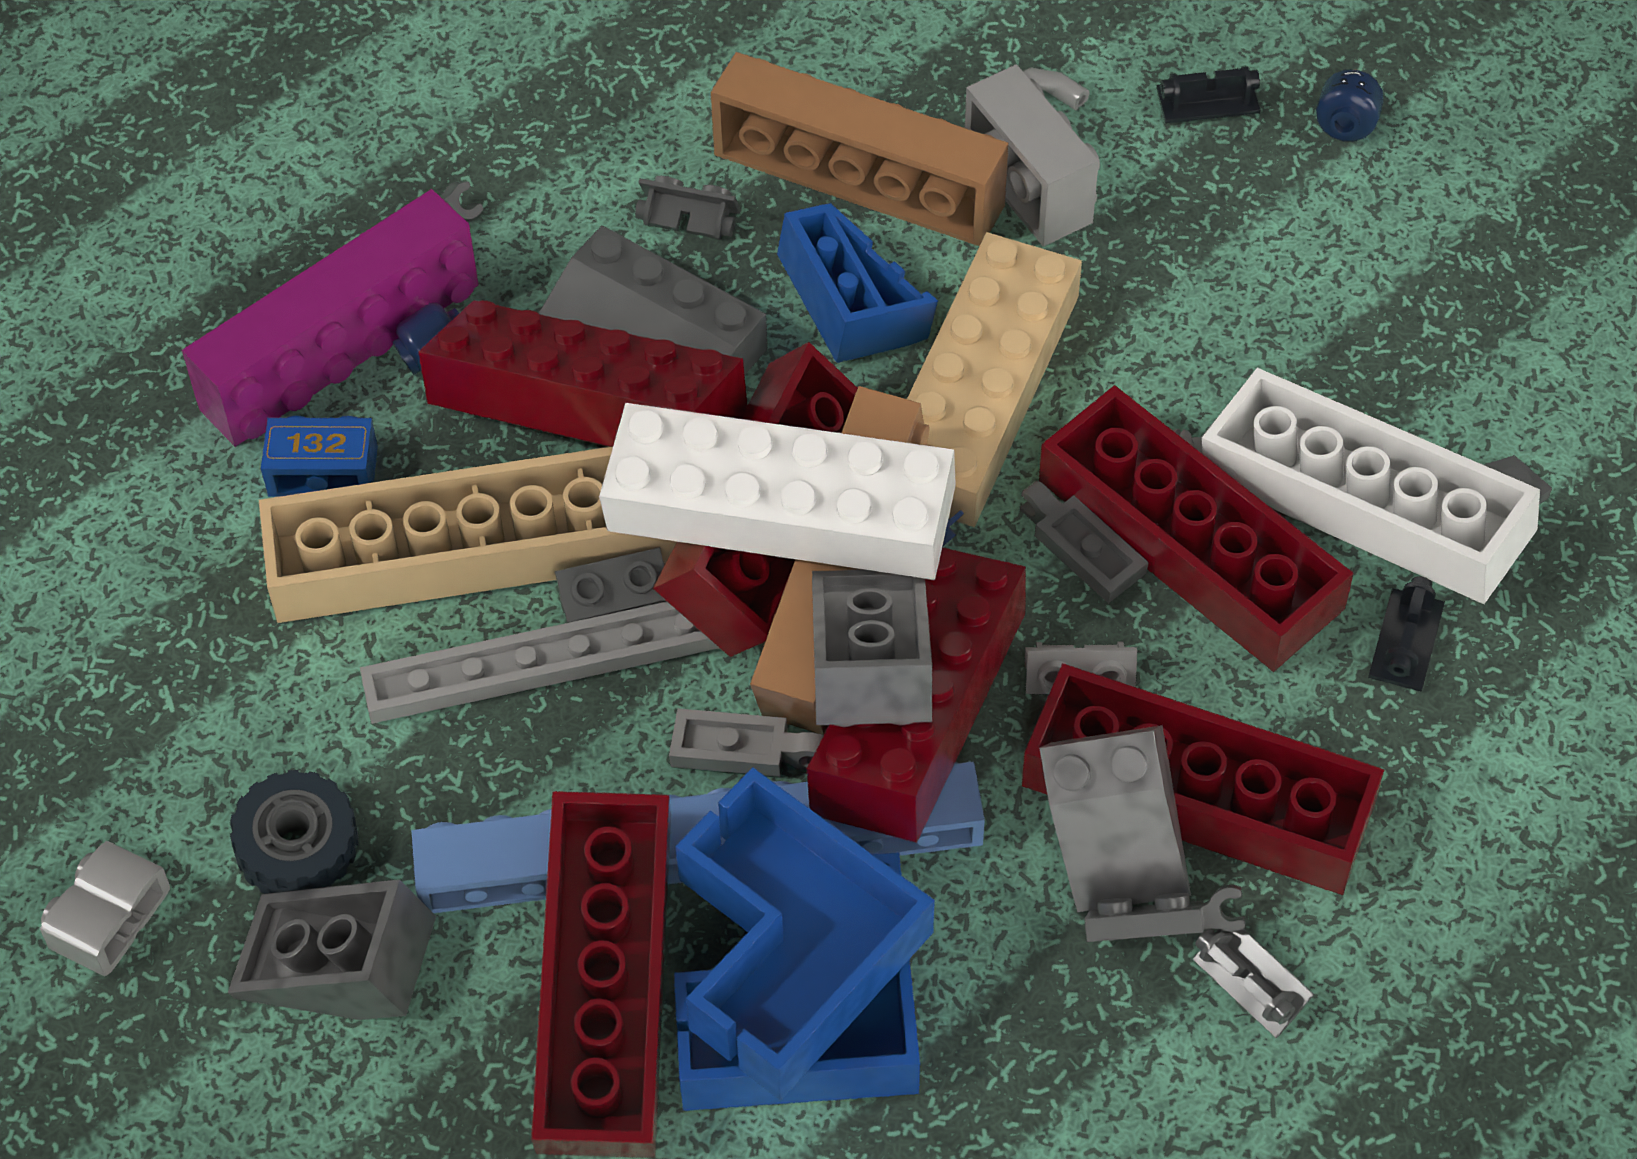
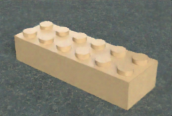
(993, 359)

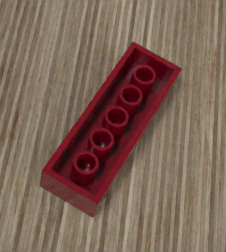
(570, 373)
(1197, 527)
(734, 591)
(893, 773)
(1231, 781)
(602, 975)

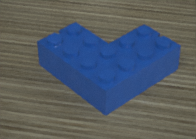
(820, 926)
(868, 1060)

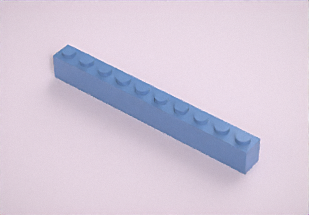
(508, 856)

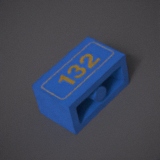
(317, 454)

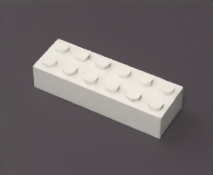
(1374, 484)
(779, 490)

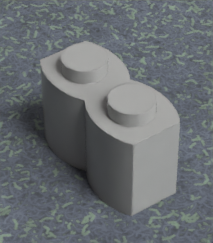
(104, 907)

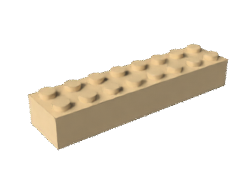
(439, 535)

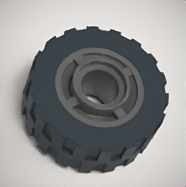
(290, 804)

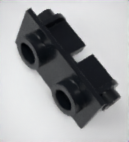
(1198, 98)
(1407, 635)

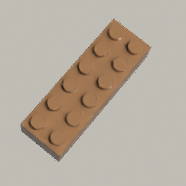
(859, 148)
(786, 666)

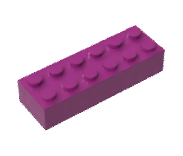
(330, 317)

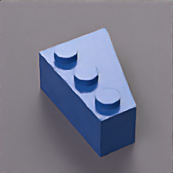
(848, 288)

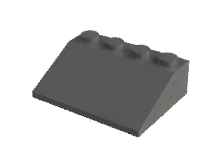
(634, 290)

